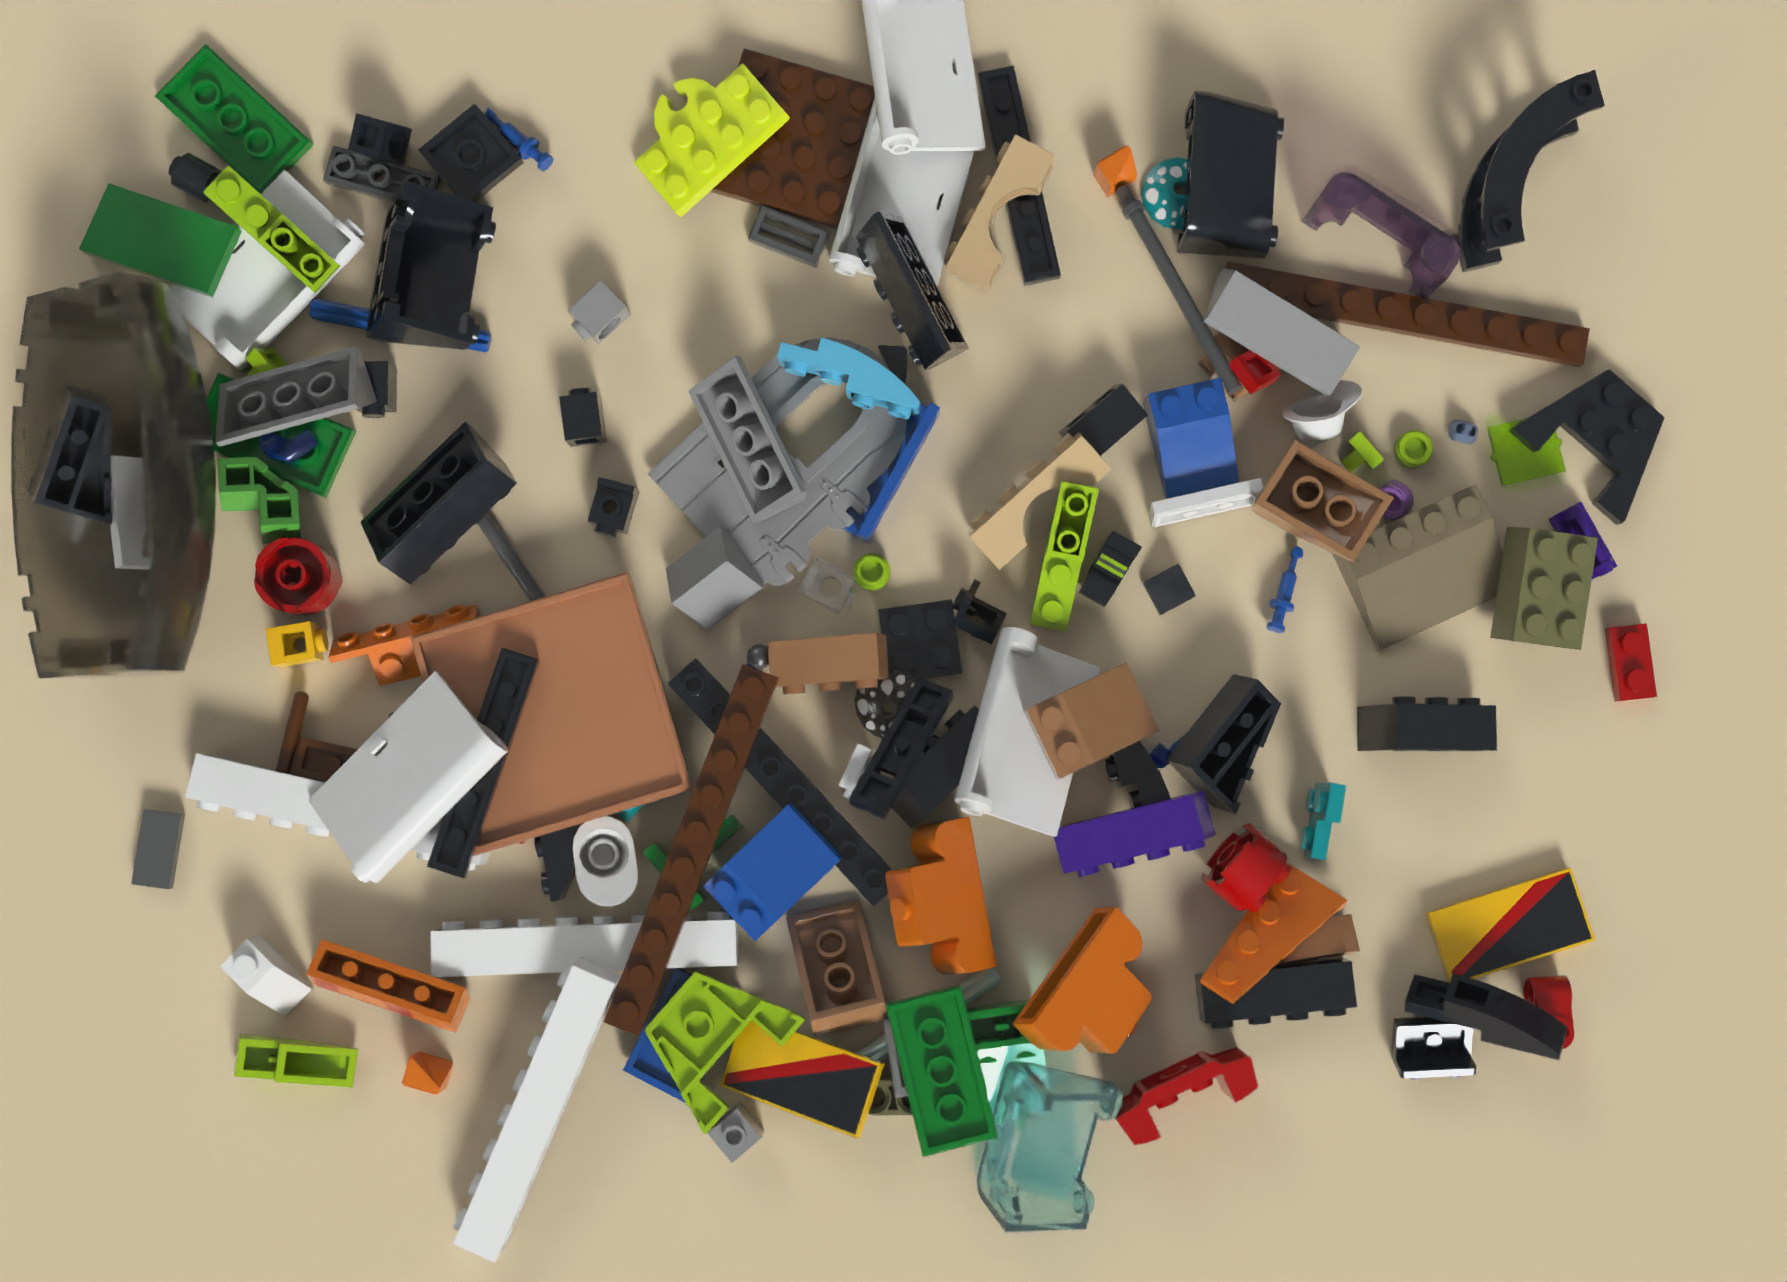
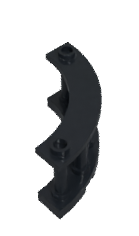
(1495, 190)

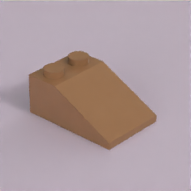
(1322, 502)
(1091, 721)
(837, 968)

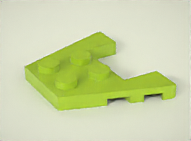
(701, 1026)

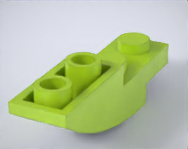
(271, 229)
(1063, 555)

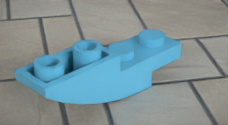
(866, 379)

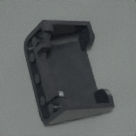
(1229, 177)
(428, 269)

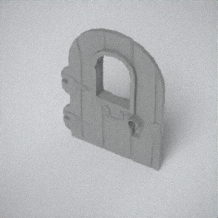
(831, 482)

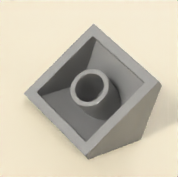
(712, 579)

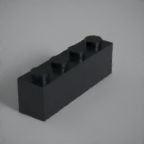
(1284, 991)

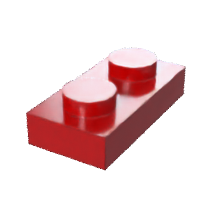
(1630, 662)

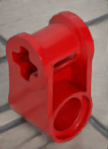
(1553, 996)

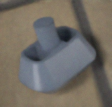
(1463, 431)

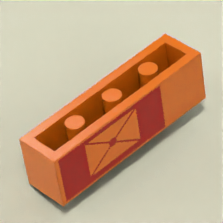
(388, 985)

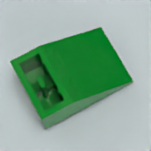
(1000, 1042)

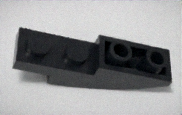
(1136, 767)
(558, 860)
(1496, 1012)

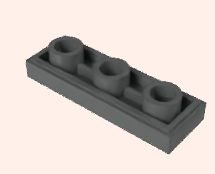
(360, 174)

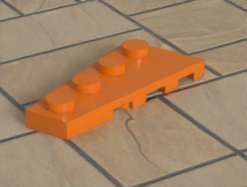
(1270, 934)

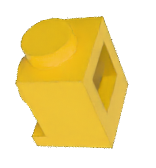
(284, 639)

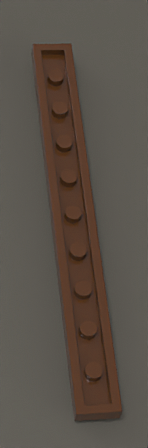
(1424, 317)
(691, 850)

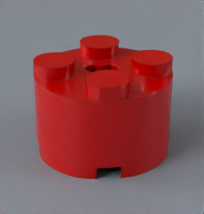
(276, 576)
(1246, 869)

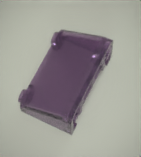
(1432, 242)

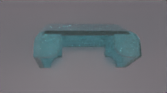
(1042, 1146)

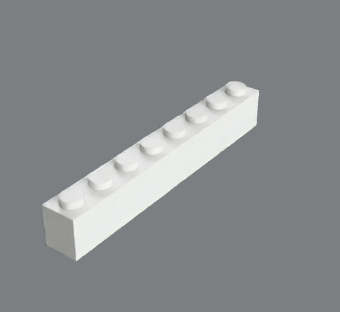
(273, 794)
(549, 948)
(536, 1109)

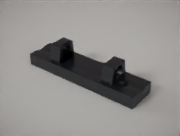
(901, 747)

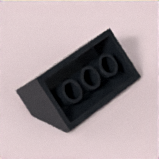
(437, 504)

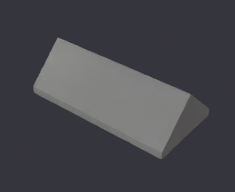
(1279, 331)
(292, 395)
(747, 441)

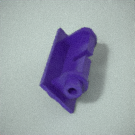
(1578, 522)

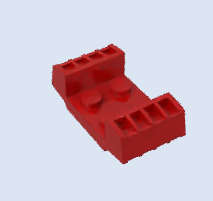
(1230, 1067)

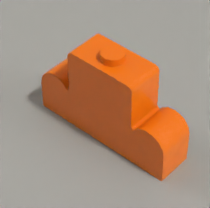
(943, 899)
(1089, 990)

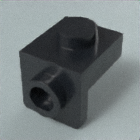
(977, 616)

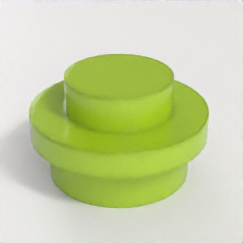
(871, 571)

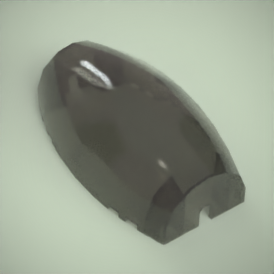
(133, 348)

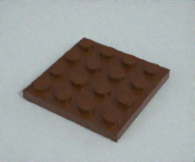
(814, 154)

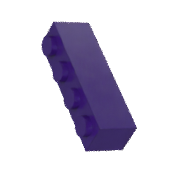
(1135, 832)

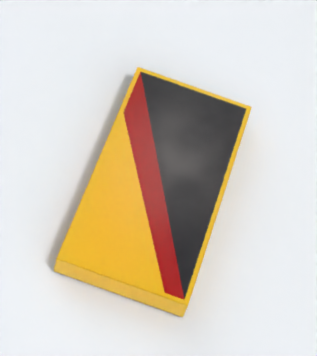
(1510, 925)
(804, 1078)

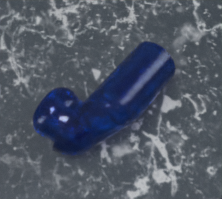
(287, 449)

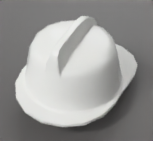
(1319, 416)
(605, 861)

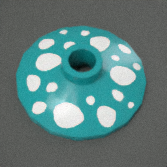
(1159, 196)

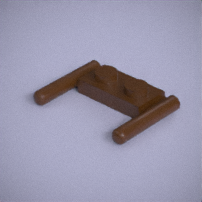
(305, 755)

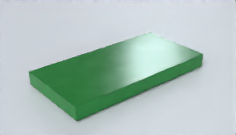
(233, 119)
(160, 240)
(313, 470)
(941, 1070)

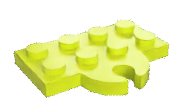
(707, 135)

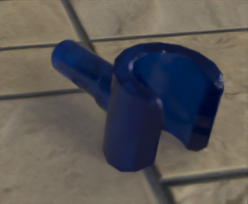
(1160, 753)

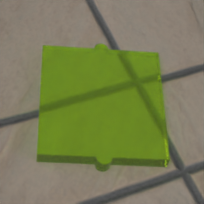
(1517, 462)

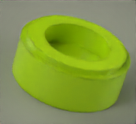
(1413, 449)

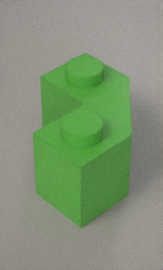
(250, 485)

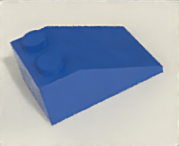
(1192, 437)
(772, 871)

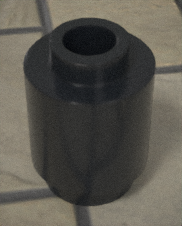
(192, 175)

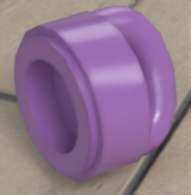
(1402, 501)

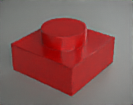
(1254, 371)

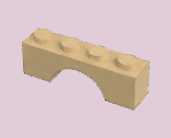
(1020, 172)
(1001, 530)

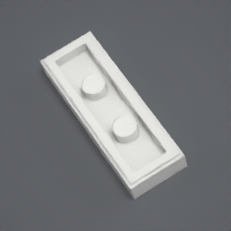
(1205, 502)
(128, 512)

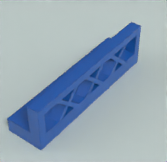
(886, 487)

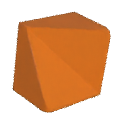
(1116, 170)
(427, 1073)

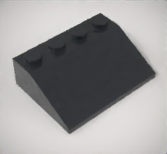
(910, 290)

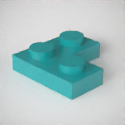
(1325, 808)

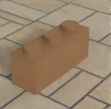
(829, 662)

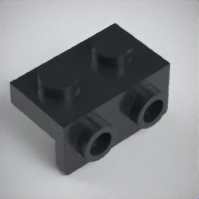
(1431, 1048)

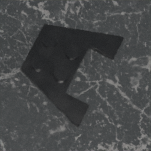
(1611, 425)

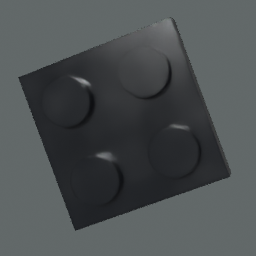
(471, 155)
(922, 639)

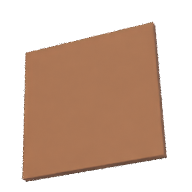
(594, 718)

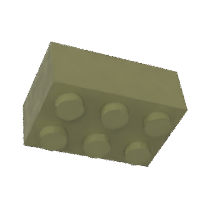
(1544, 587)

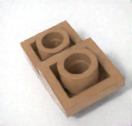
(1333, 938)

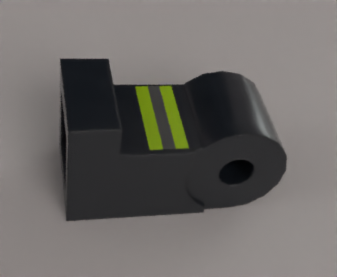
(1109, 568)

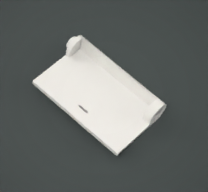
(923, 75)
(905, 187)
(256, 290)
(1004, 762)
(405, 778)

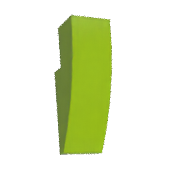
(295, 1061)

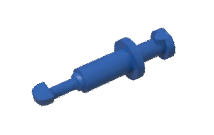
(527, 146)
(1284, 594)

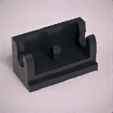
(1107, 419)

